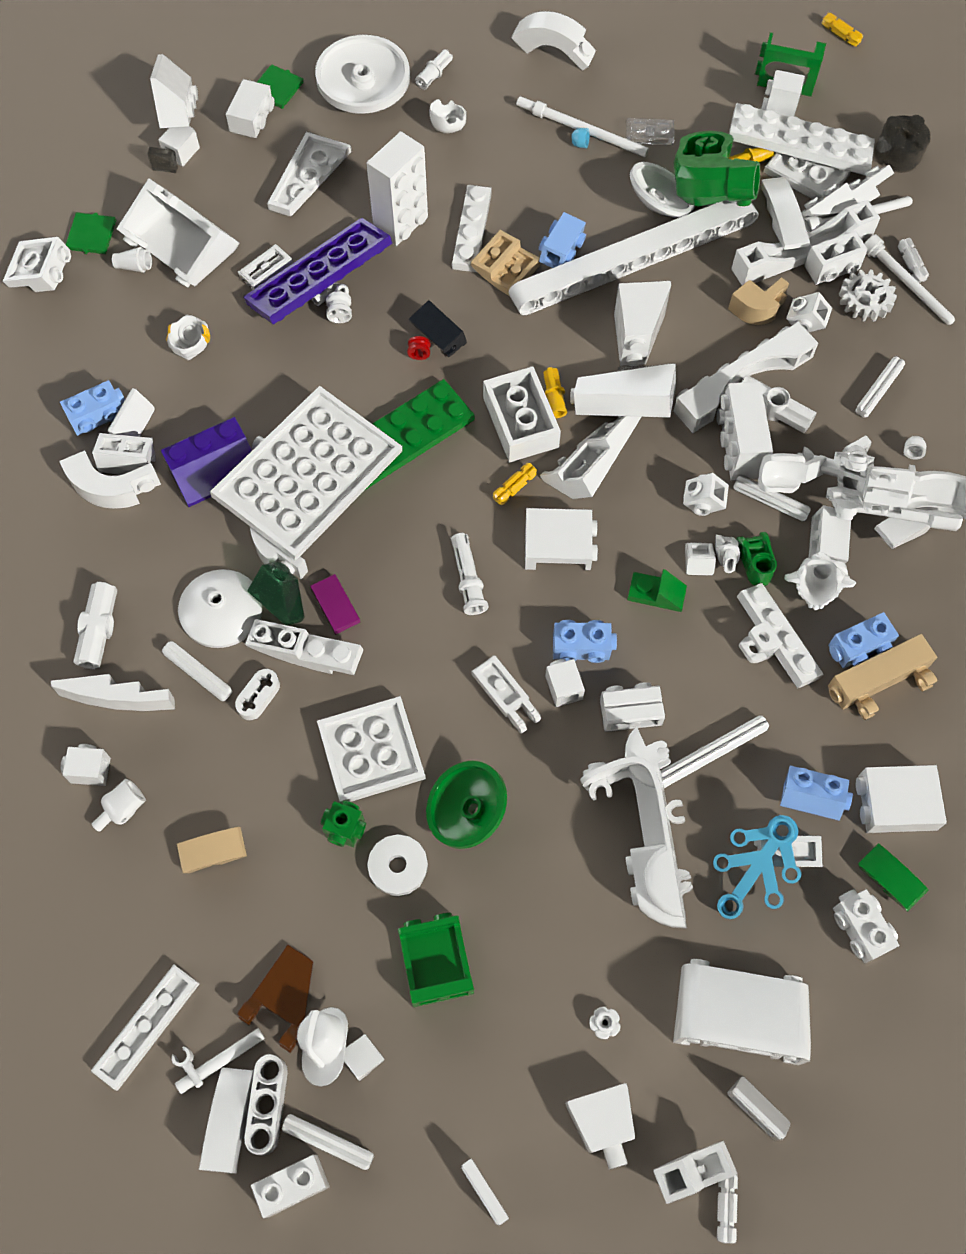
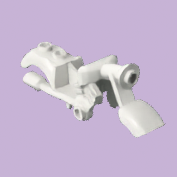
(871, 489)

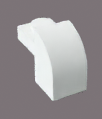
(694, 1172)

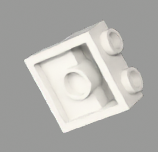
(38, 264)

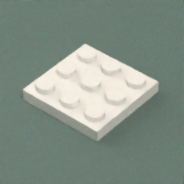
(371, 750)

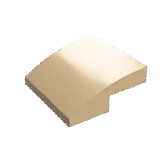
(505, 262)

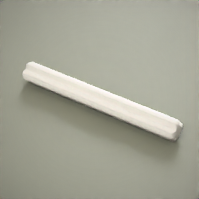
(714, 750)

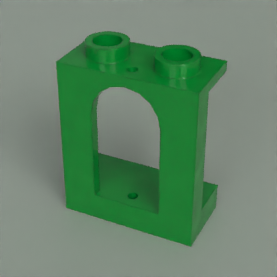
(792, 56)

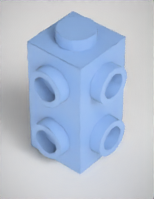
(563, 239)
(93, 407)
(863, 640)
(583, 641)
(816, 793)

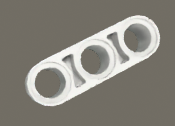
(260, 1088)

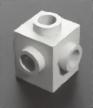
(810, 311)
(705, 494)

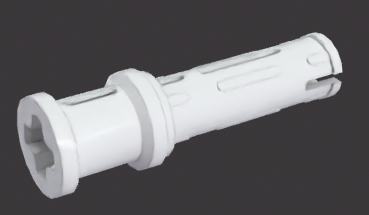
(470, 584)

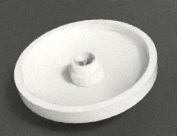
(362, 74)

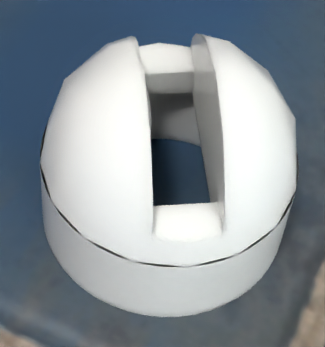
(915, 447)

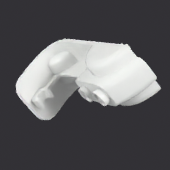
(655, 865)

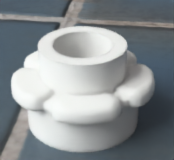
(600, 1030)

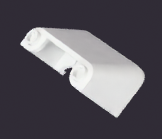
(175, 234)
(743, 1012)

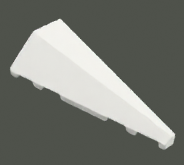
(590, 462)

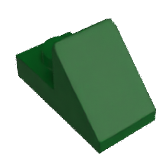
(656, 591)

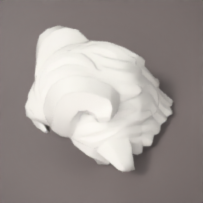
(820, 580)

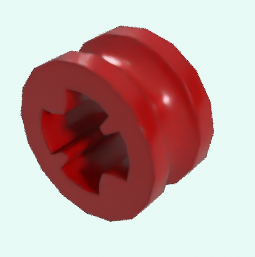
(419, 348)

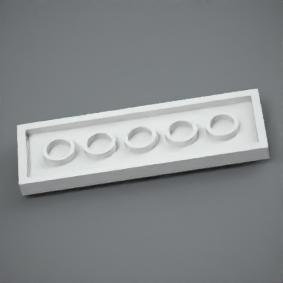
(802, 139)

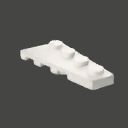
(307, 170)

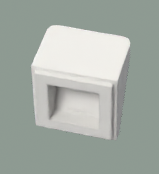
(700, 558)
(362, 1057)

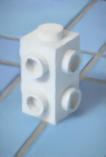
(865, 925)

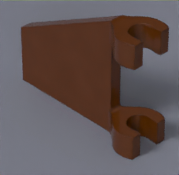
(283, 993)

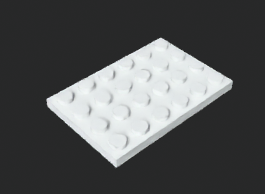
(306, 472)

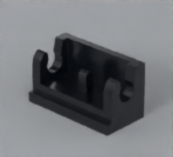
(438, 328)

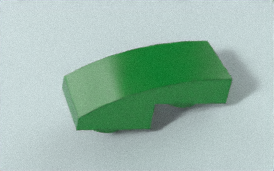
(893, 877)

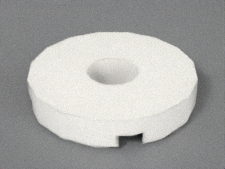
(397, 847)

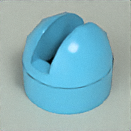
(580, 137)

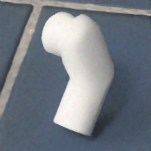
(320, 298)

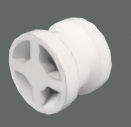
(338, 307)

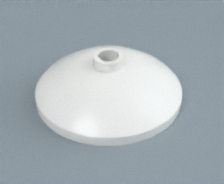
(657, 190)
(222, 622)

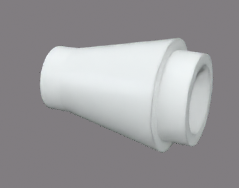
(134, 260)

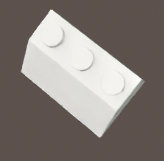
(172, 94)

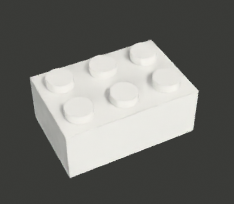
(521, 414)
(744, 429)

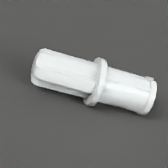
(433, 69)

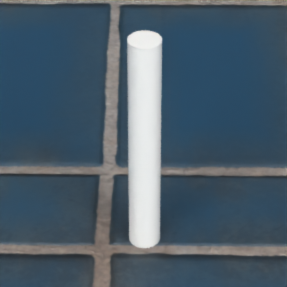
(221, 1059)

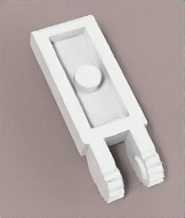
(505, 692)

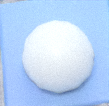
(447, 117)

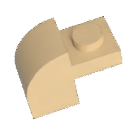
(758, 306)

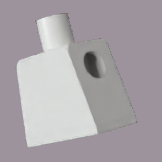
(604, 1122)

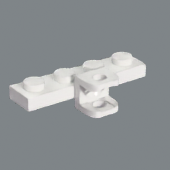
(775, 636)

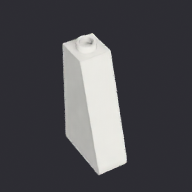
(627, 392)

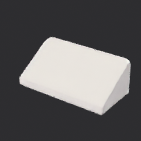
(132, 415)
(759, 1109)

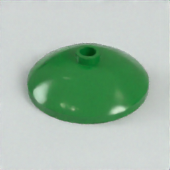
(457, 796)

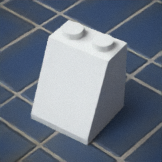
(638, 319)

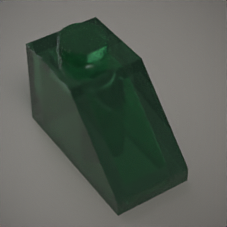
(278, 592)

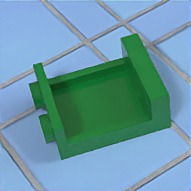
(435, 960)

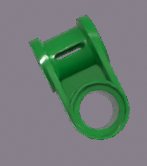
(755, 554)

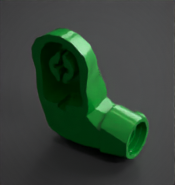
(708, 175)

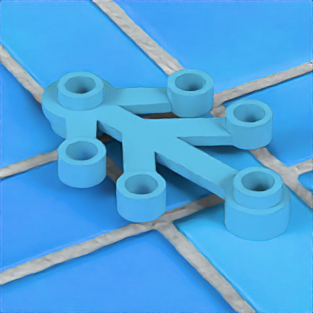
(761, 862)

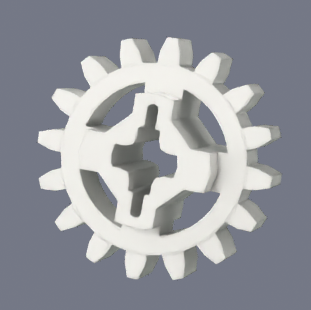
(867, 295)

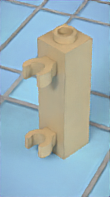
(881, 672)

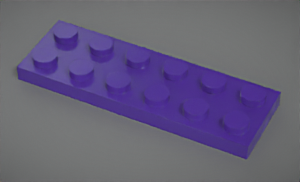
(317, 270)

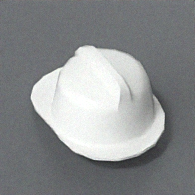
(323, 1044)

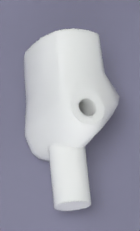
(119, 804)

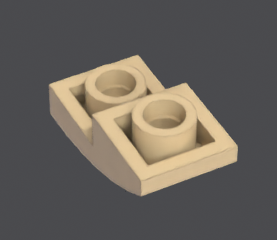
(211, 849)

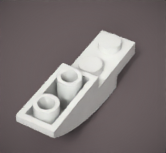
(840, 197)
(303, 649)

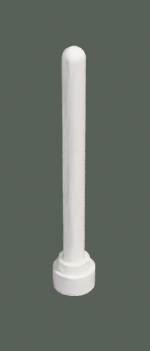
(815, 222)
(876, 249)

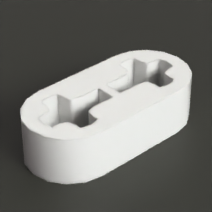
(253, 690)

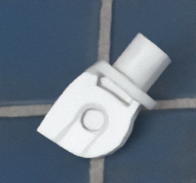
(727, 552)

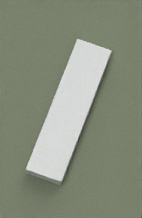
(145, 1027)

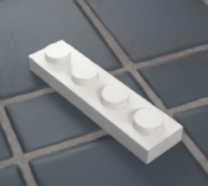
(471, 227)

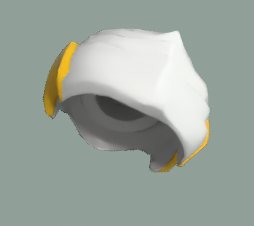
(188, 336)

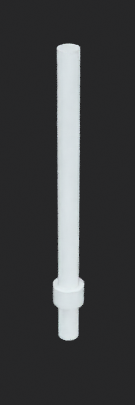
(540, 109)

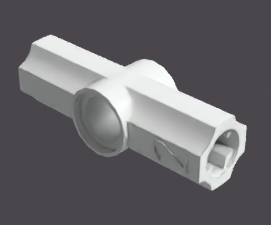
(787, 410)
(95, 625)

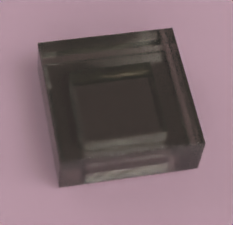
(162, 160)

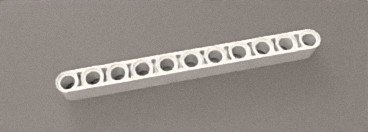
(630, 255)

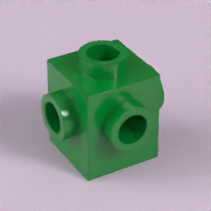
(343, 833)

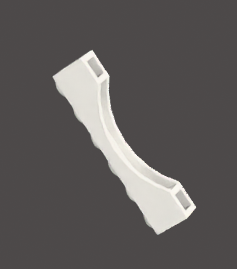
(766, 260)
(784, 351)

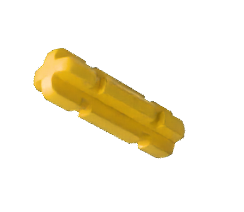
(842, 29)
(514, 483)

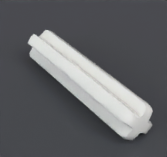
(880, 387)
(776, 500)
(197, 671)
(327, 1142)

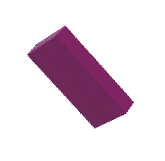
(335, 604)

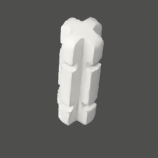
(913, 260)
(727, 1210)

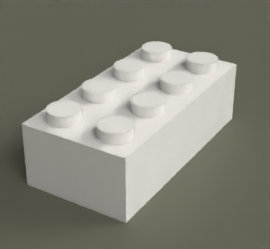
(398, 187)

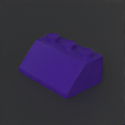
(206, 459)

